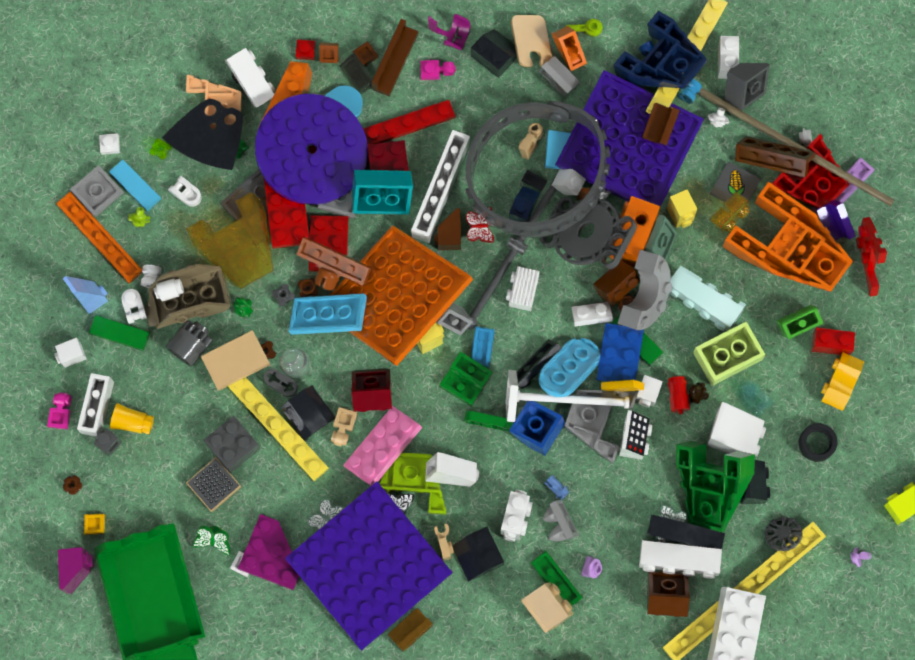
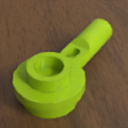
(592, 27)

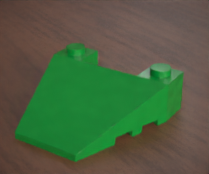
(712, 489)

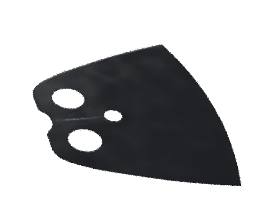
(206, 145)

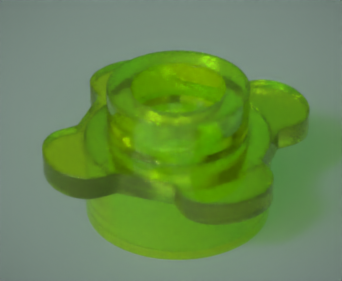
(158, 143)

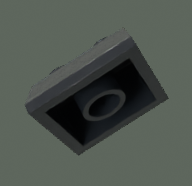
(494, 52)
(757, 490)
(478, 554)

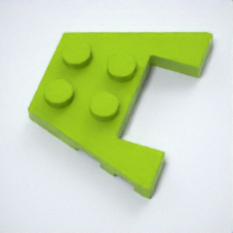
(408, 475)

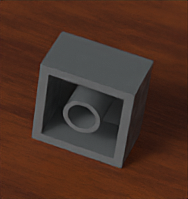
(232, 444)

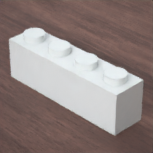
(680, 558)

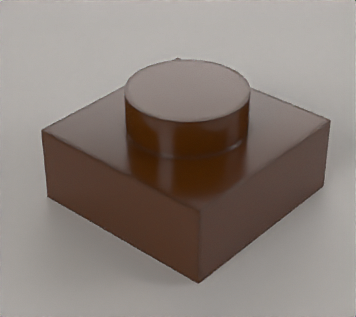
(366, 54)

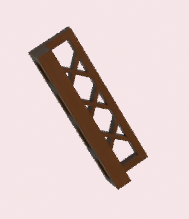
(394, 59)
(773, 156)

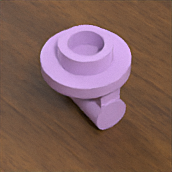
(856, 556)
(591, 568)

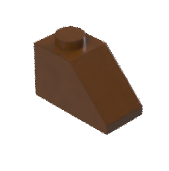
(449, 232)

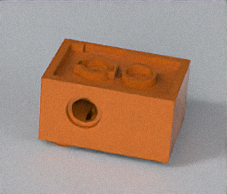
(645, 216)

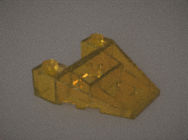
(240, 247)

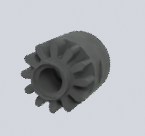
(189, 342)

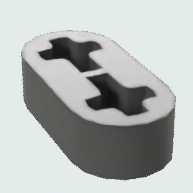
(278, 386)

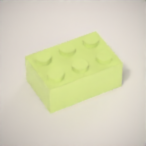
(729, 353)

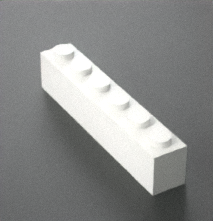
(440, 186)

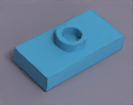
(483, 345)

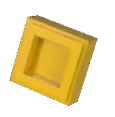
(94, 524)

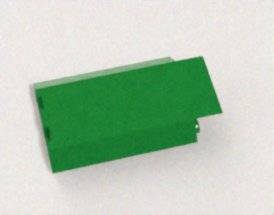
(150, 595)

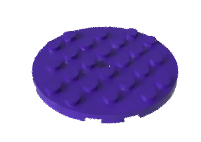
(288, 164)

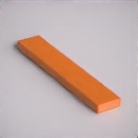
(99, 237)

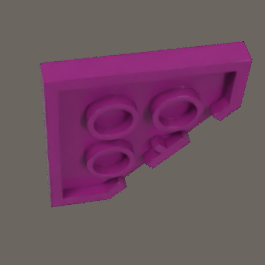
(267, 554)

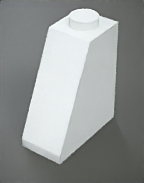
(451, 470)

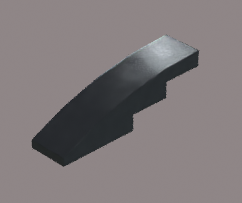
(685, 533)

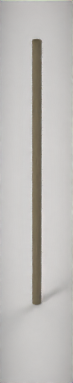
(786, 141)

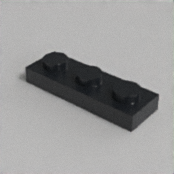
(536, 363)

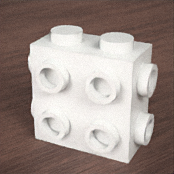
(514, 518)

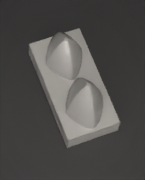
(565, 529)

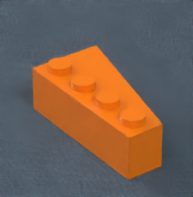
(294, 82)

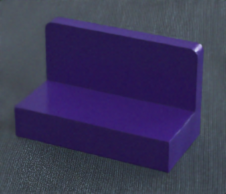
(836, 219)

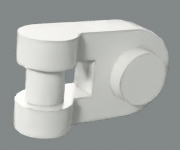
(190, 196)
(130, 300)

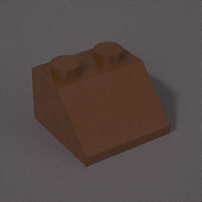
(668, 594)

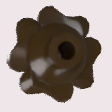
(698, 392)

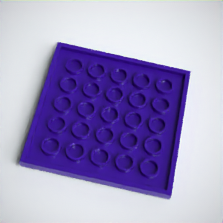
(636, 164)
(368, 565)

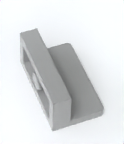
(559, 76)

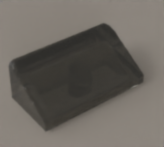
(357, 73)

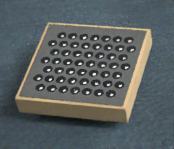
(213, 484)

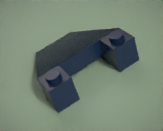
(670, 62)

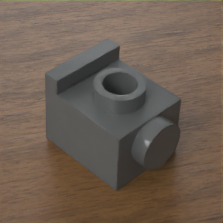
(107, 441)

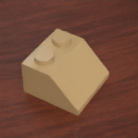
(548, 606)

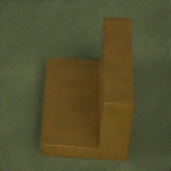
(410, 629)

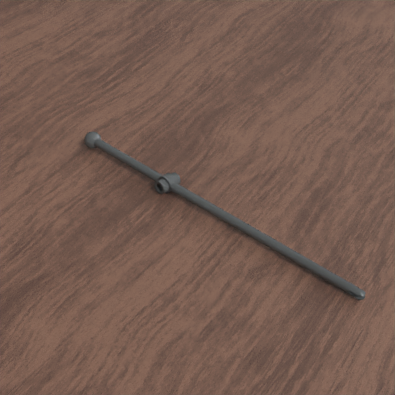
(517, 246)

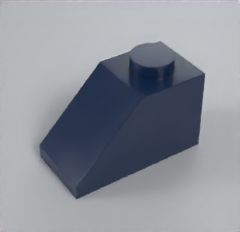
(523, 205)

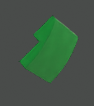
(466, 379)

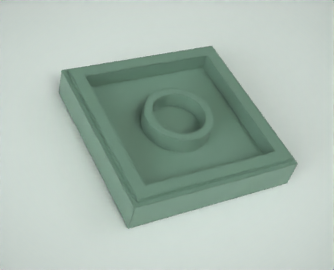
(661, 237)

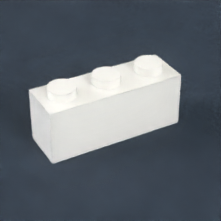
(251, 77)
(95, 405)

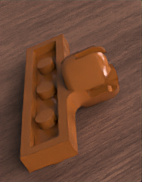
(332, 265)

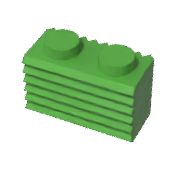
(799, 321)

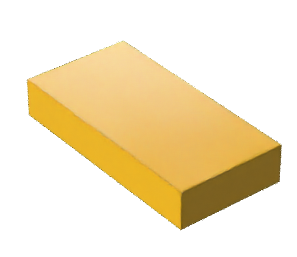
(623, 386)

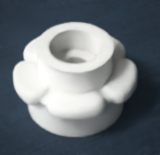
(805, 137)

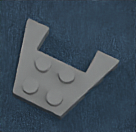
(589, 420)

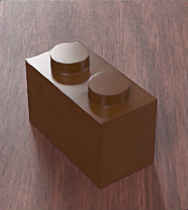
(616, 283)

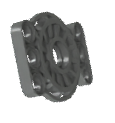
(600, 244)

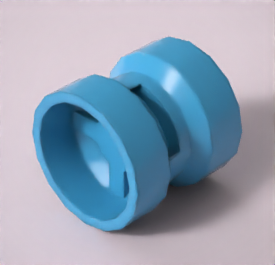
(688, 94)

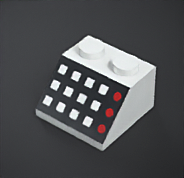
(635, 435)

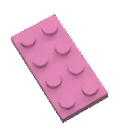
(382, 446)

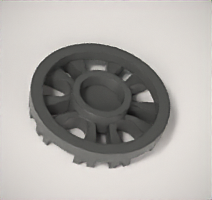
(783, 533)

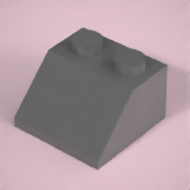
(746, 84)

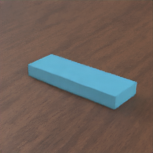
(135, 185)

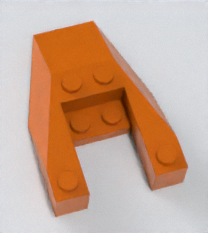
(800, 249)

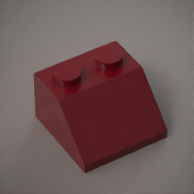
(371, 390)

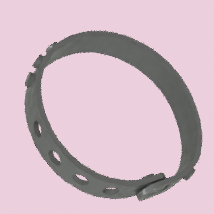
(552, 111)

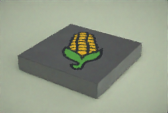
(734, 180)

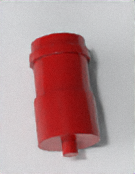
(678, 394)

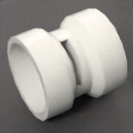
(151, 274)

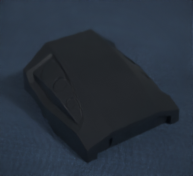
(307, 412)

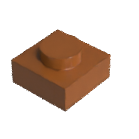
(329, 52)

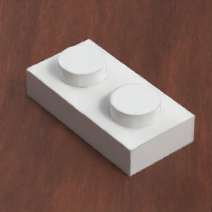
(592, 314)

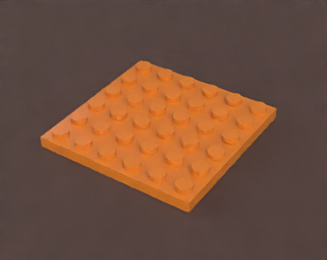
(404, 293)

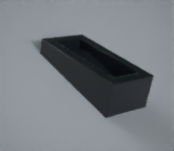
(534, 180)

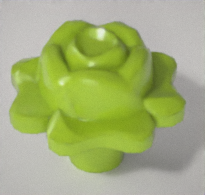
(139, 218)

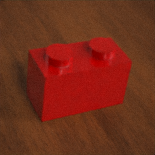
(832, 341)

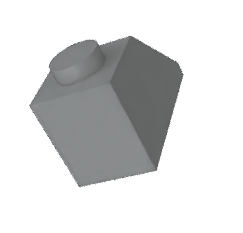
(455, 319)

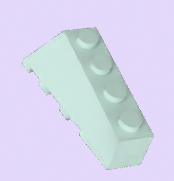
(705, 299)

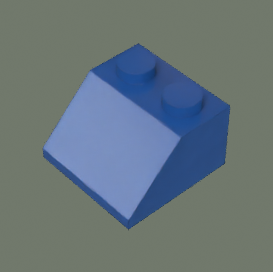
(537, 427)

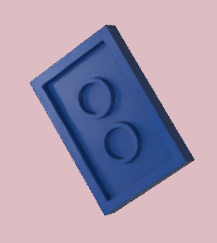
(619, 353)

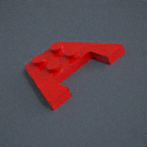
(870, 253)

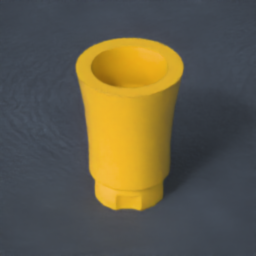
(131, 420)

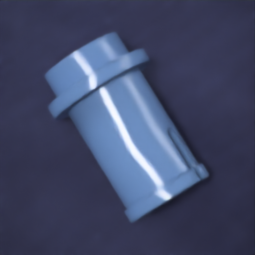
(560, 491)

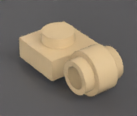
(529, 143)
(344, 421)

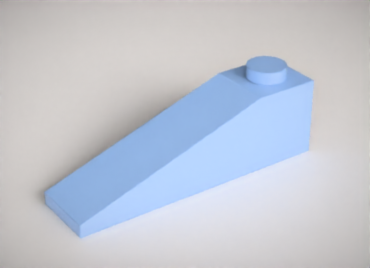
(87, 293)

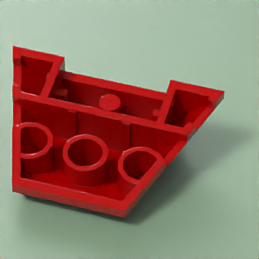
(819, 185)

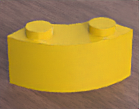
(842, 381)

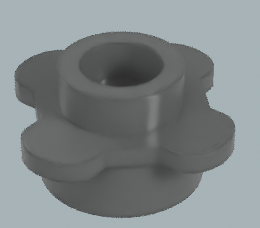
(283, 290)

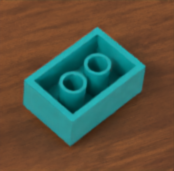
(381, 192)

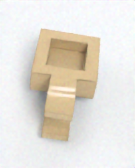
(446, 547)

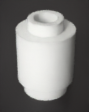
(169, 289)

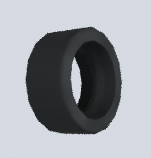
(821, 428)

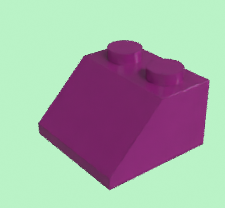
(73, 568)

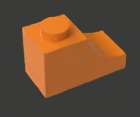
(569, 47)

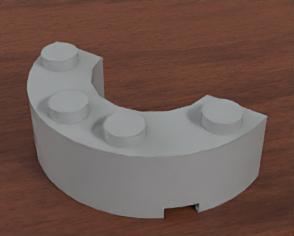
(652, 293)

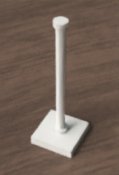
(514, 395)

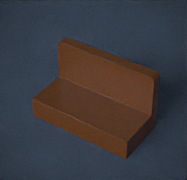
(660, 124)

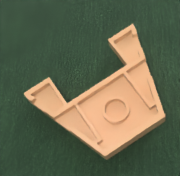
(226, 96)

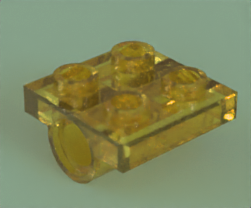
(738, 208)

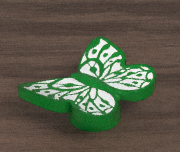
(212, 536)

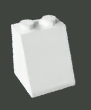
(736, 431)

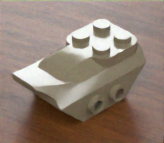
(203, 296)

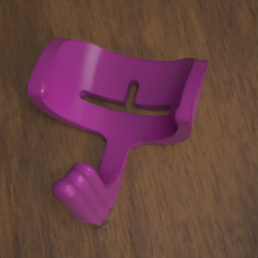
(463, 32)

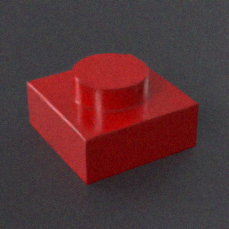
(305, 49)

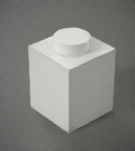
(568, 182)
(70, 353)
(650, 393)

